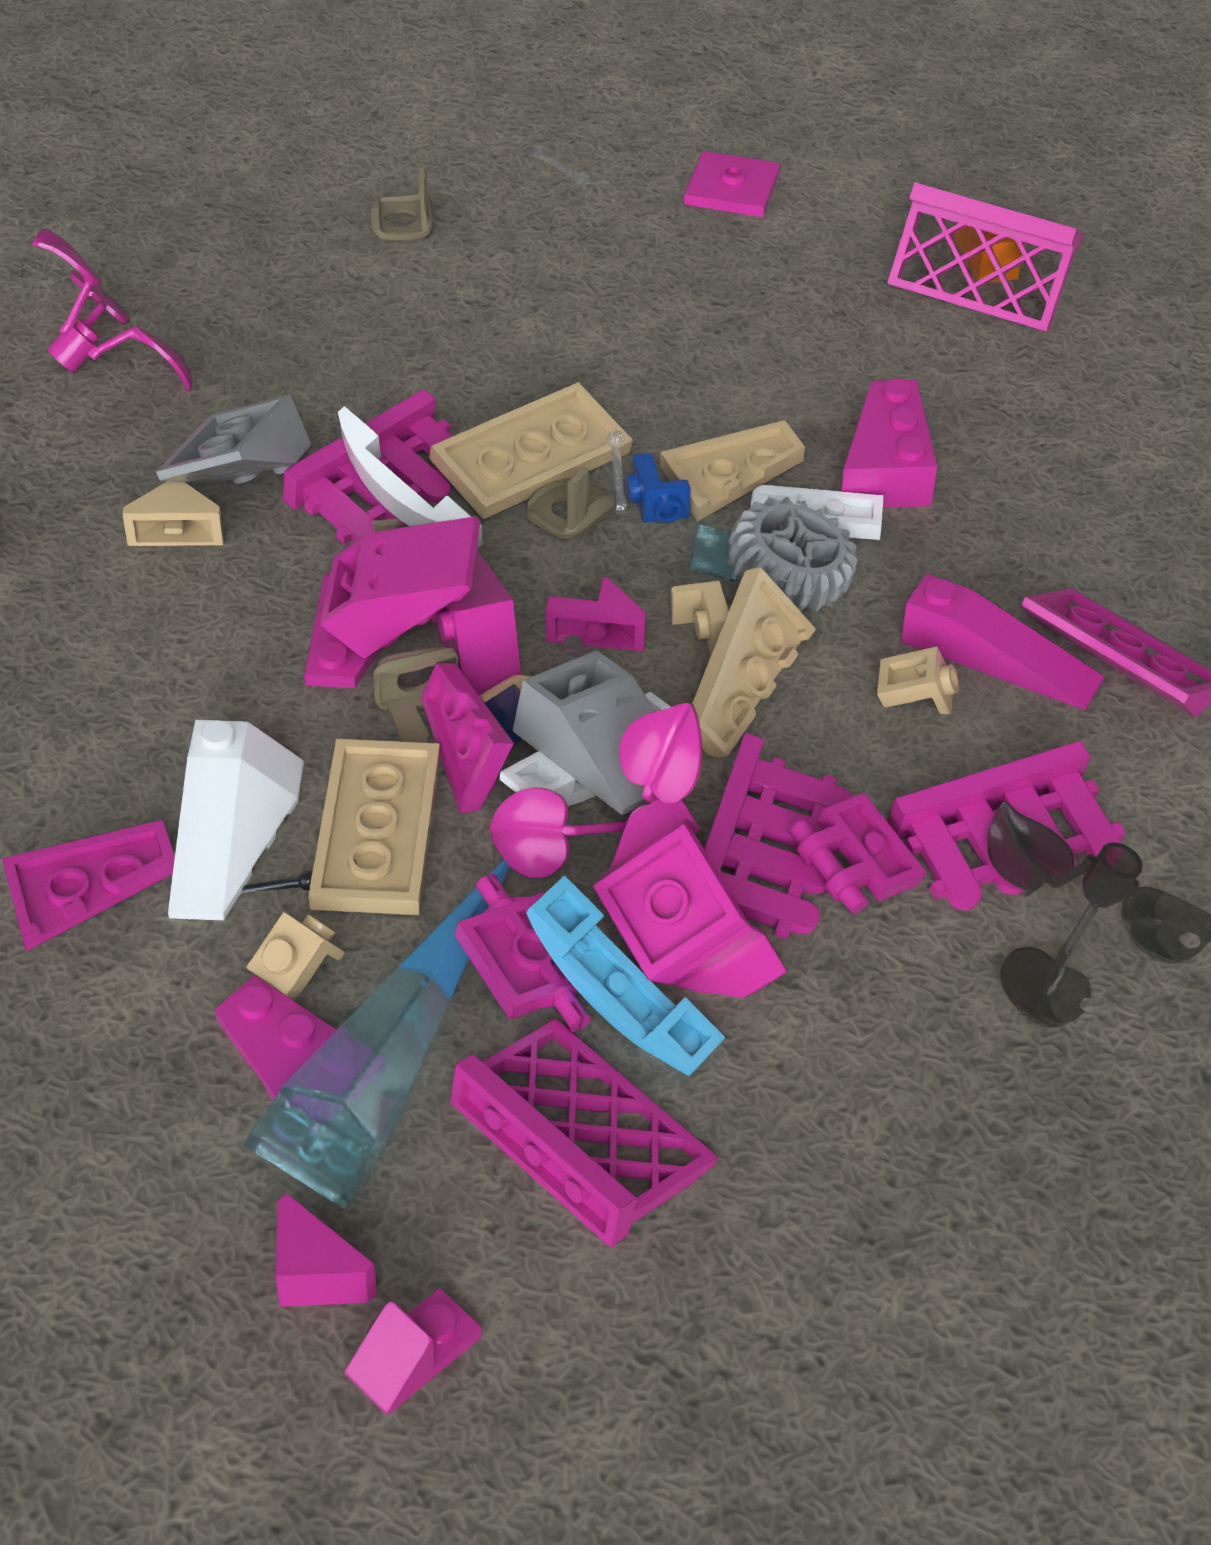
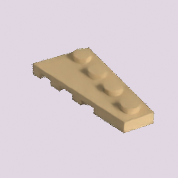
(749, 654)

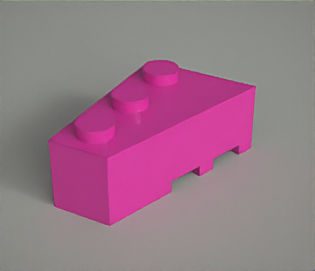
(892, 447)
(481, 630)

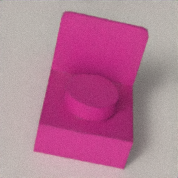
(606, 623)
(410, 1348)

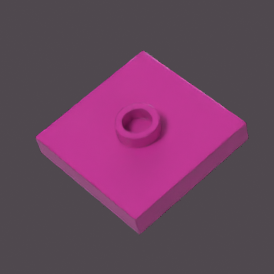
(732, 183)

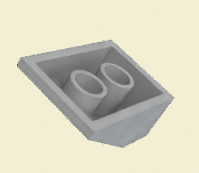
(240, 444)

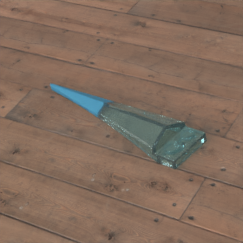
(348, 1095)

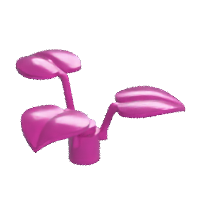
(78, 339)
(654, 751)

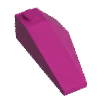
(994, 642)

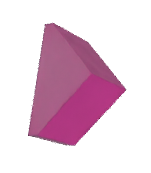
(316, 1262)

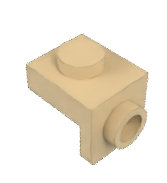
(293, 953)

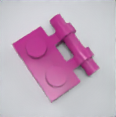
(867, 843)

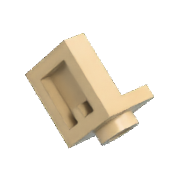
(701, 605)
(916, 678)

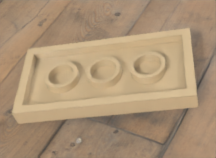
(527, 448)
(375, 827)

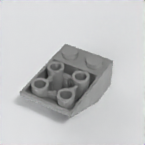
(578, 722)

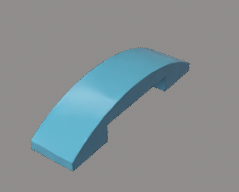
(615, 985)

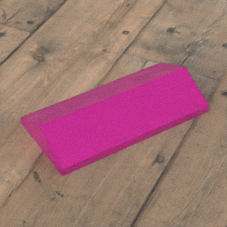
(1123, 649)

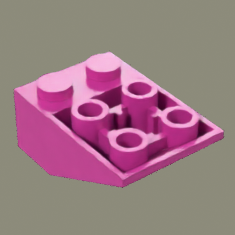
(398, 581)

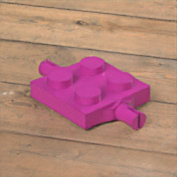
(514, 959)

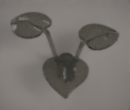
(1034, 854)

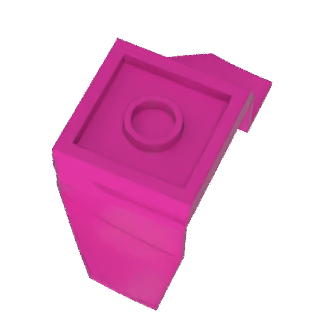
(680, 910)

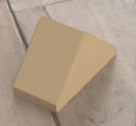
(173, 517)

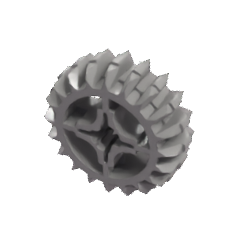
(796, 549)

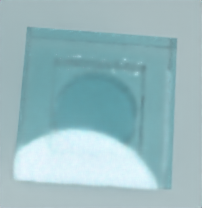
(710, 553)

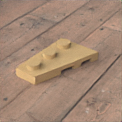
(732, 464)

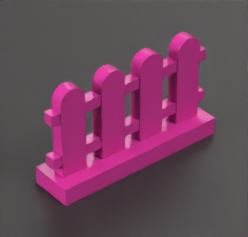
(328, 475)
(970, 808)
(773, 822)

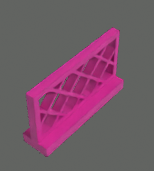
(992, 219)
(548, 1147)

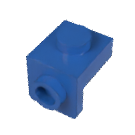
(655, 498)

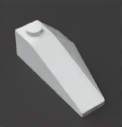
(231, 806)

